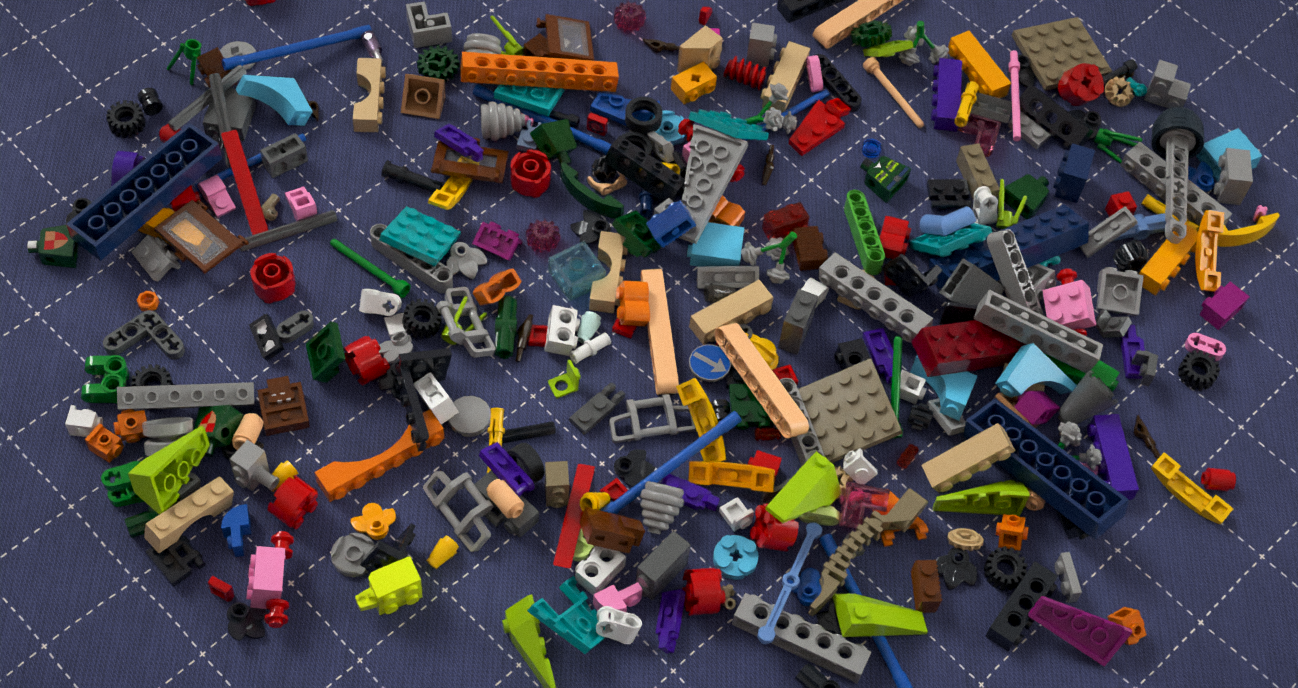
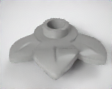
(467, 262)
(399, 344)

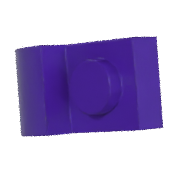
(123, 164)

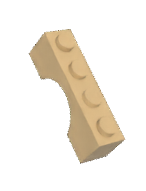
(367, 112)
(604, 291)
(170, 525)

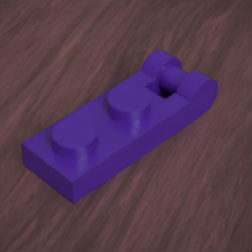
(506, 468)

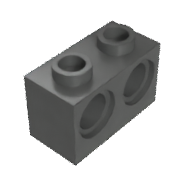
(284, 155)

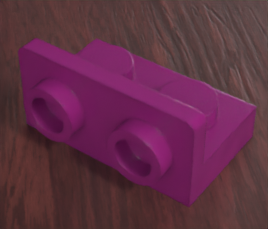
(497, 241)

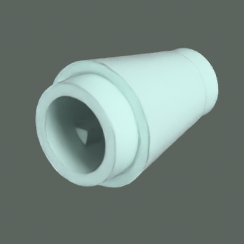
(588, 326)

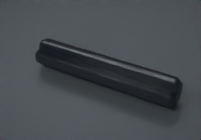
(527, 432)

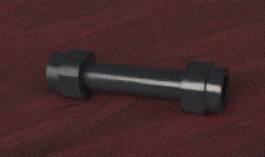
(1128, 67)
(572, 118)

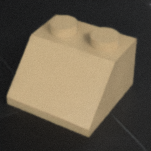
(701, 47)

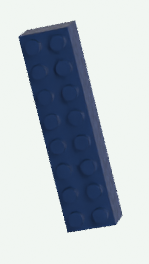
(144, 191)
(1037, 239)
(1052, 472)

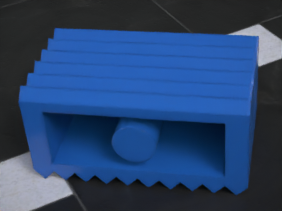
(671, 223)

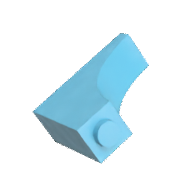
(280, 94)
(1029, 368)
(951, 389)

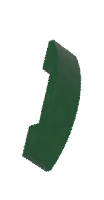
(606, 207)

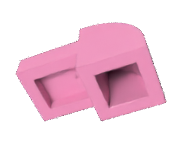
(216, 195)
(301, 203)
(618, 600)

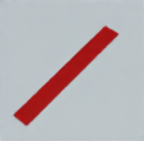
(244, 182)
(571, 525)

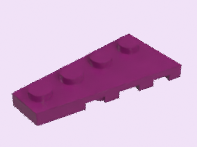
(1083, 630)

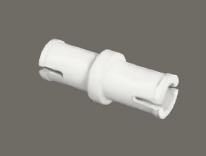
(590, 348)

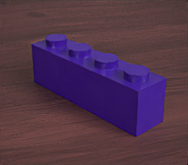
(947, 93)
(1116, 462)

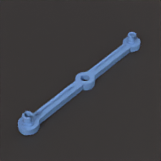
(766, 633)

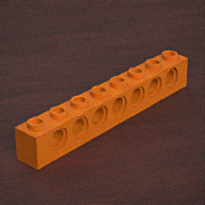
(539, 71)

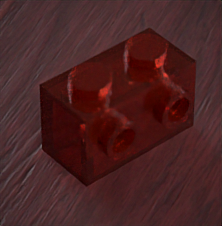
(782, 221)

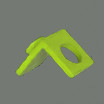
(571, 378)

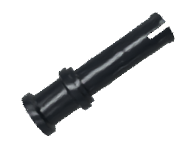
(403, 175)

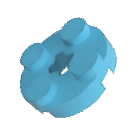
(672, 121)
(735, 544)

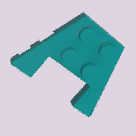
(575, 624)

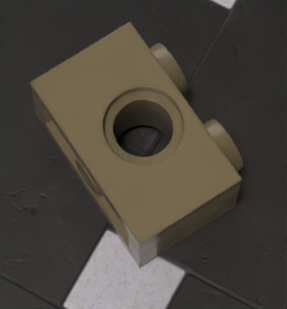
(556, 484)

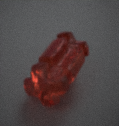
(767, 434)
(907, 456)

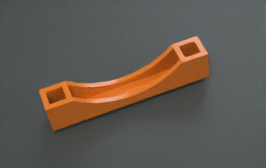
(341, 477)

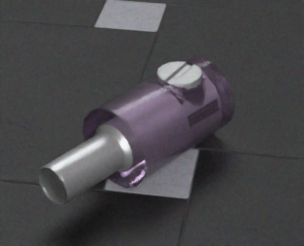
(371, 44)

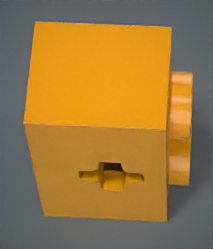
(693, 83)

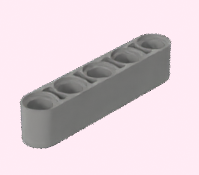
(1012, 269)
(432, 277)
(810, 437)

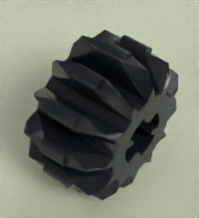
(1130, 256)

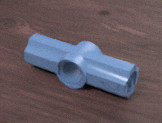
(1145, 227)

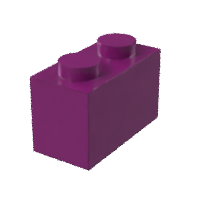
(1223, 305)
(1036, 407)

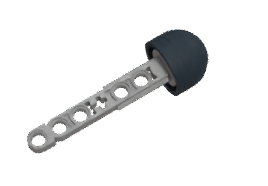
(1177, 137)

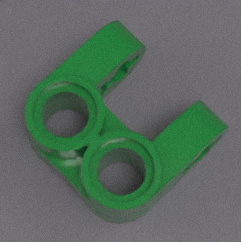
(105, 366)
(120, 485)

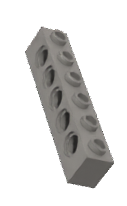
(1151, 172)
(873, 297)
(1035, 328)
(185, 396)
(806, 648)

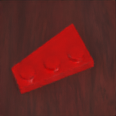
(815, 129)

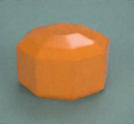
(148, 301)

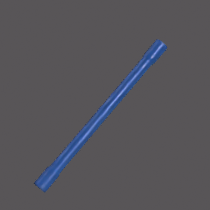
(355, 33)
(597, 144)
(722, 427)
(898, 675)

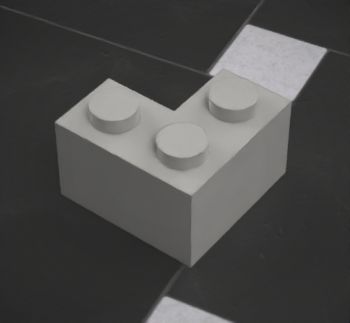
(426, 28)
(760, 44)
(1165, 89)
(1234, 176)

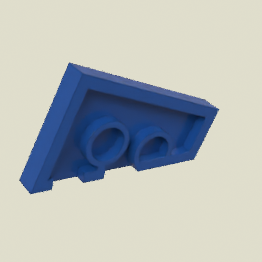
(614, 108)

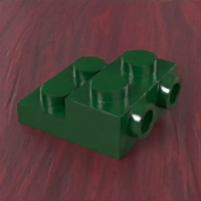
(638, 237)
(325, 353)
(748, 408)

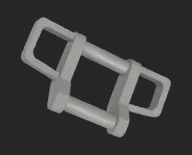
(458, 335)
(639, 433)
(473, 517)

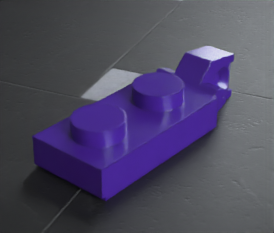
(459, 142)
(1129, 345)
(880, 352)
(694, 495)
(670, 619)

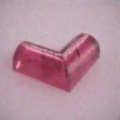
(984, 129)
(859, 497)

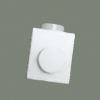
(858, 467)
(736, 514)

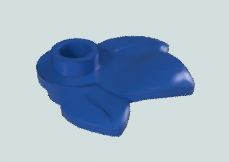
(1202, 176)
(808, 586)

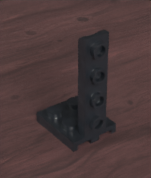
(411, 369)

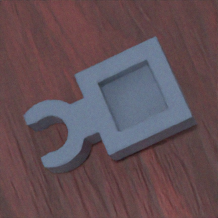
(525, 140)

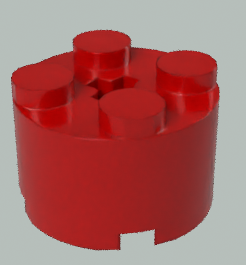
(1081, 84)
(530, 173)
(273, 277)
(365, 360)
(293, 501)
(771, 533)
(703, 591)

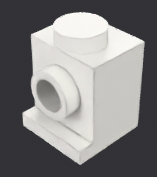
(911, 387)
(82, 421)

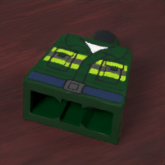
(885, 177)

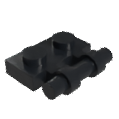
(948, 193)
(172, 565)

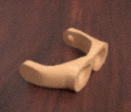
(602, 187)

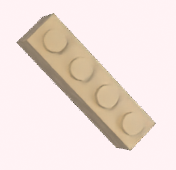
(787, 73)
(736, 308)
(968, 458)

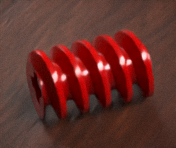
(745, 72)

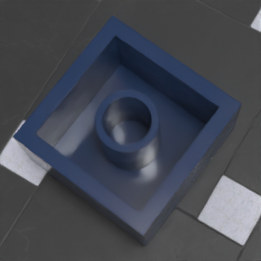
(1073, 172)

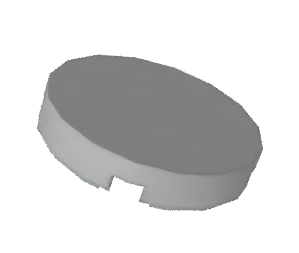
(472, 416)
(349, 552)

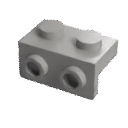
(155, 257)

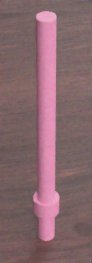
(1014, 68)

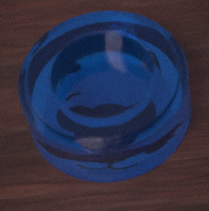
(871, 148)

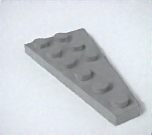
(708, 172)

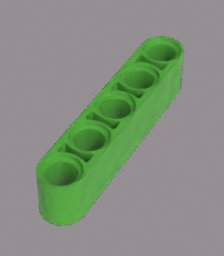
(864, 232)

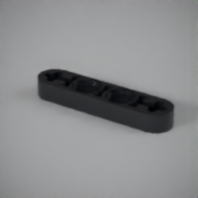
(839, 81)

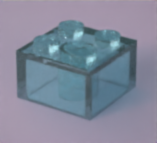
(575, 270)

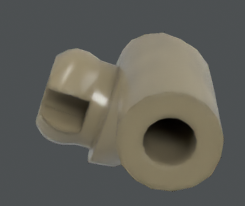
(269, 207)
(729, 602)

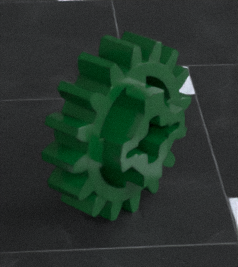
(871, 34)
(438, 63)

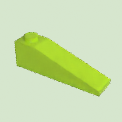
(164, 472)
(807, 490)
(995, 499)
(872, 617)
(524, 632)

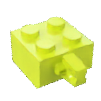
(391, 587)

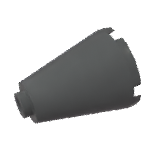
(1086, 400)

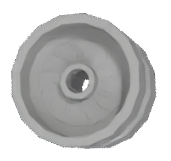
(164, 432)

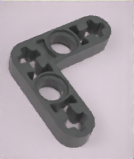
(144, 329)

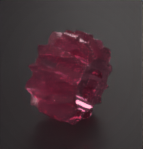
(629, 16)
(543, 235)

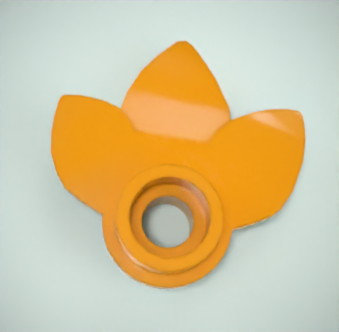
(374, 521)

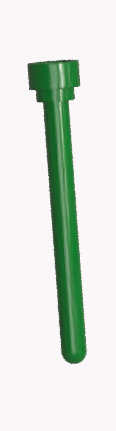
(398, 286)
(896, 378)

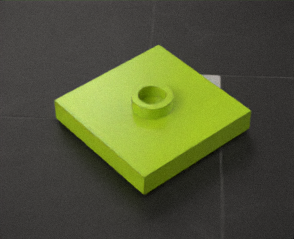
(888, 49)

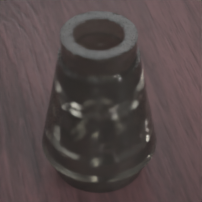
(715, 292)

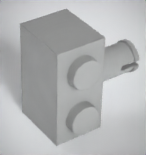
(252, 468)

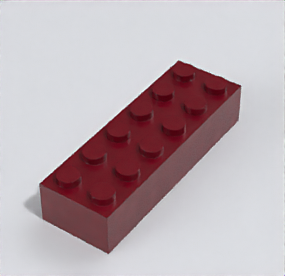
(963, 348)

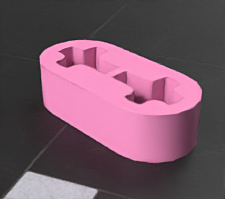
(814, 73)
(1205, 344)

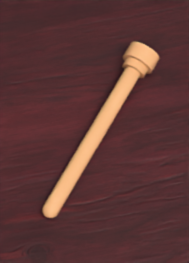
(872, 66)

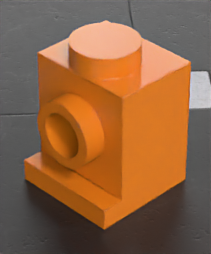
(104, 443)

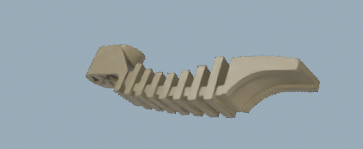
(898, 518)

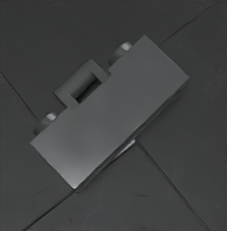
(517, 525)

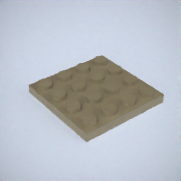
(1058, 48)
(850, 411)

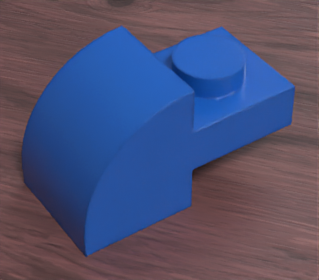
(234, 526)

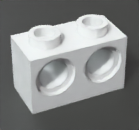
(559, 330)
(435, 398)
(604, 570)

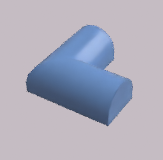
(947, 224)

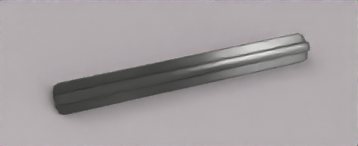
(205, 99)
(220, 108)
(290, 229)

